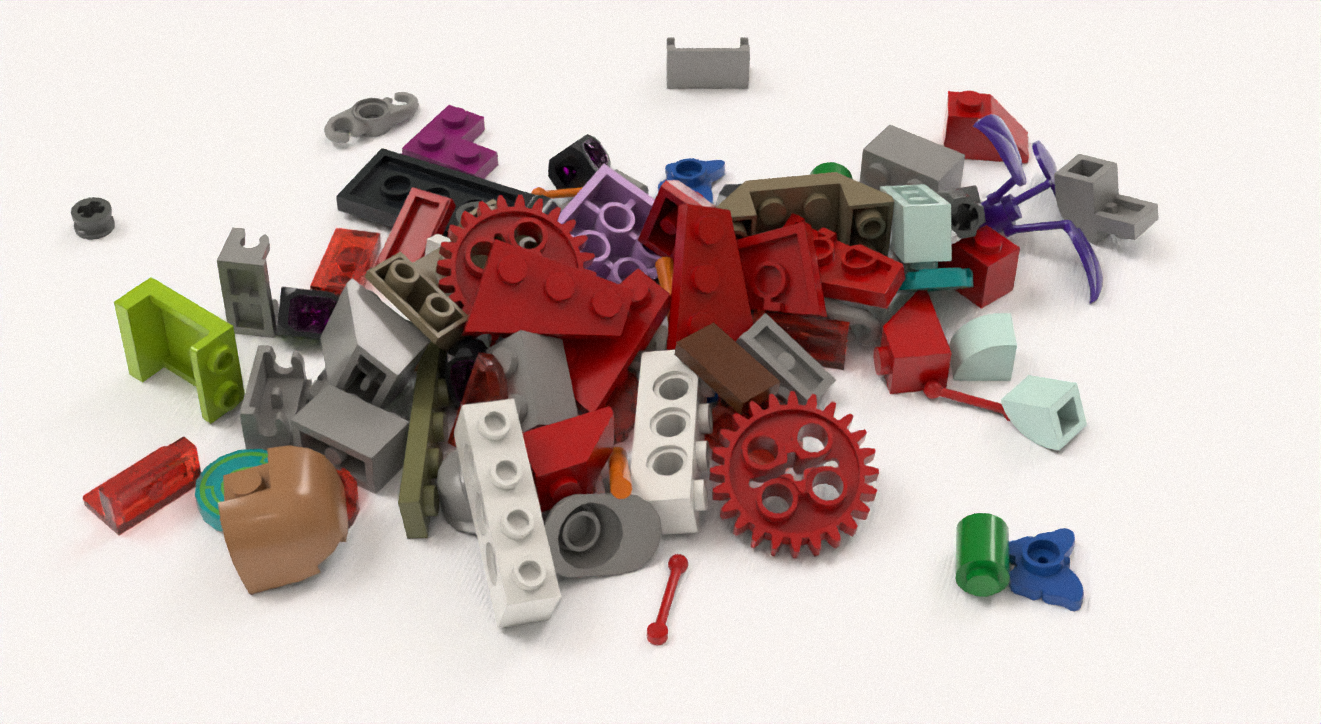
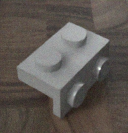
(786, 361)

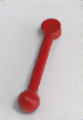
(934, 389)
(658, 631)

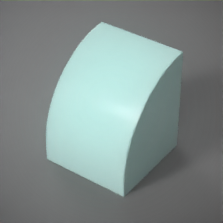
(984, 349)
(1046, 410)

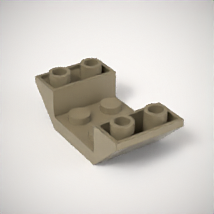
(824, 200)
(416, 295)

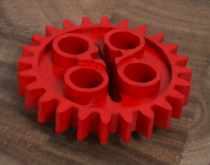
(506, 222)
(809, 516)

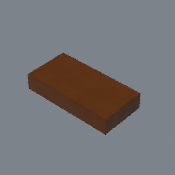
(726, 367)

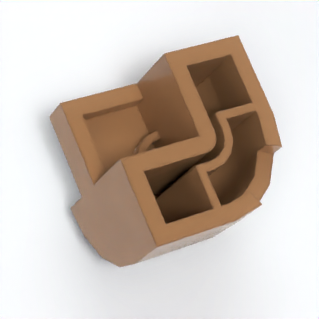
(283, 517)

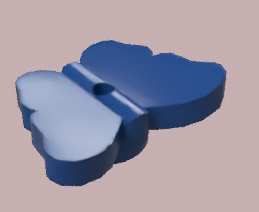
(696, 174)
(1045, 570)

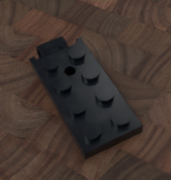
(386, 181)

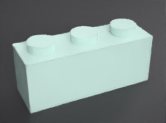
(920, 226)

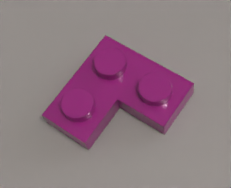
(449, 143)

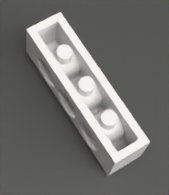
(670, 441)
(506, 513)

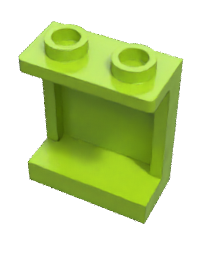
(175, 333)

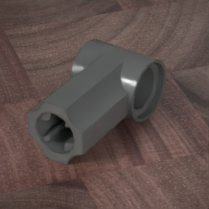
(966, 210)

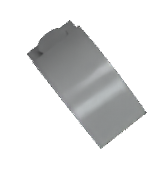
(1091, 199)

